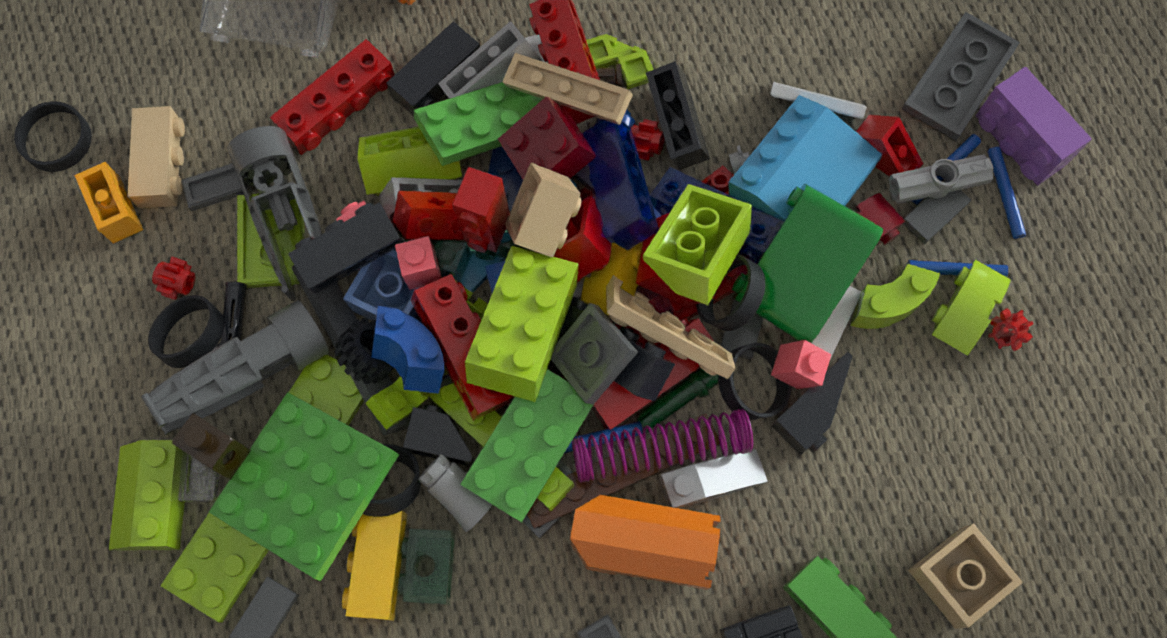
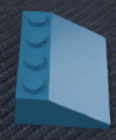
(804, 148)

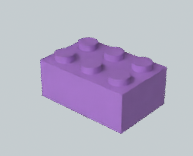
(1031, 126)

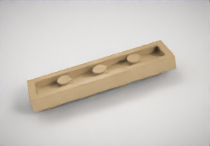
(568, 88)

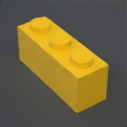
(375, 567)

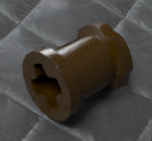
(614, 72)

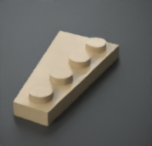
(666, 329)

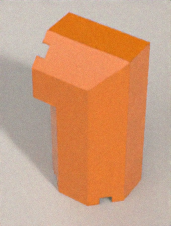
(646, 541)

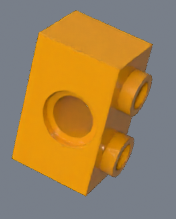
(108, 202)

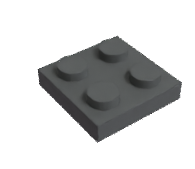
(592, 353)

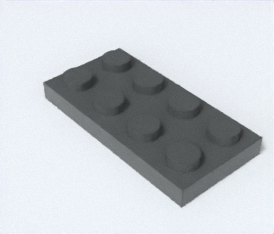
(960, 76)

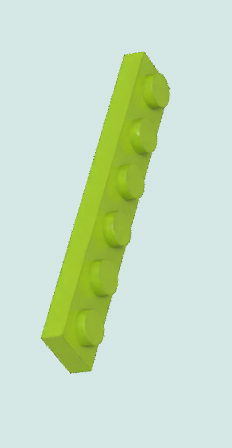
(481, 429)

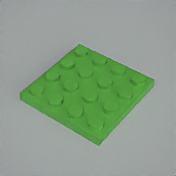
(304, 485)

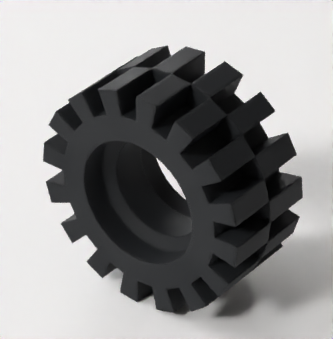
(355, 357)

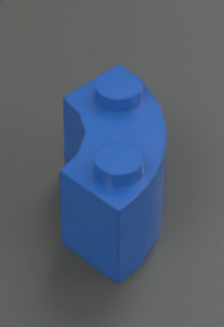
(409, 349)

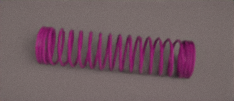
(739, 428)

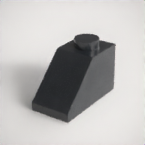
(434, 434)

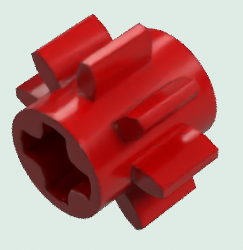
(648, 139)
(173, 278)
(1010, 337)

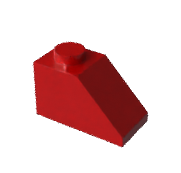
(892, 141)

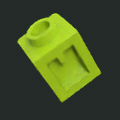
(395, 403)

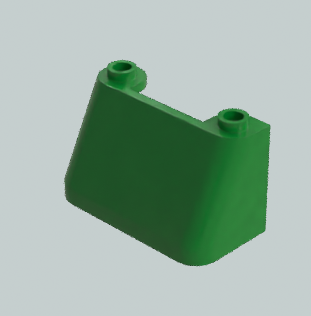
(811, 262)

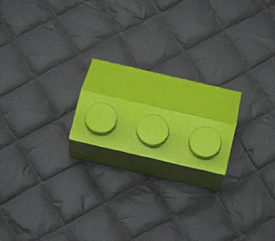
(400, 155)
(699, 242)
(147, 497)

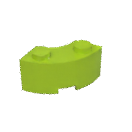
(893, 301)
(969, 308)

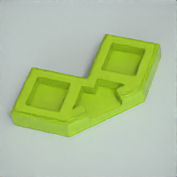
(633, 60)

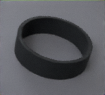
(38, 112)
(749, 303)
(170, 316)
(729, 392)
(395, 504)

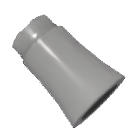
(444, 483)

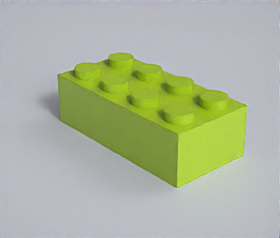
(522, 324)

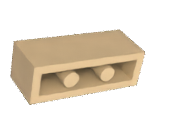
(155, 157)

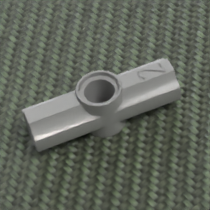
(957, 174)

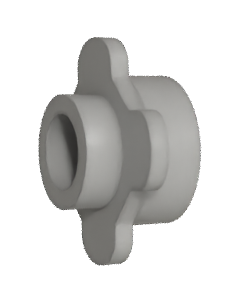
(738, 158)

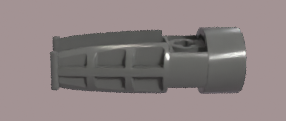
(263, 158)
(237, 368)

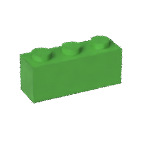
(833, 604)

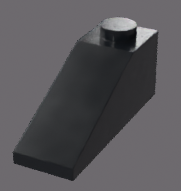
(814, 411)

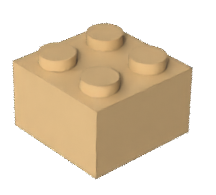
(543, 210)
(965, 576)

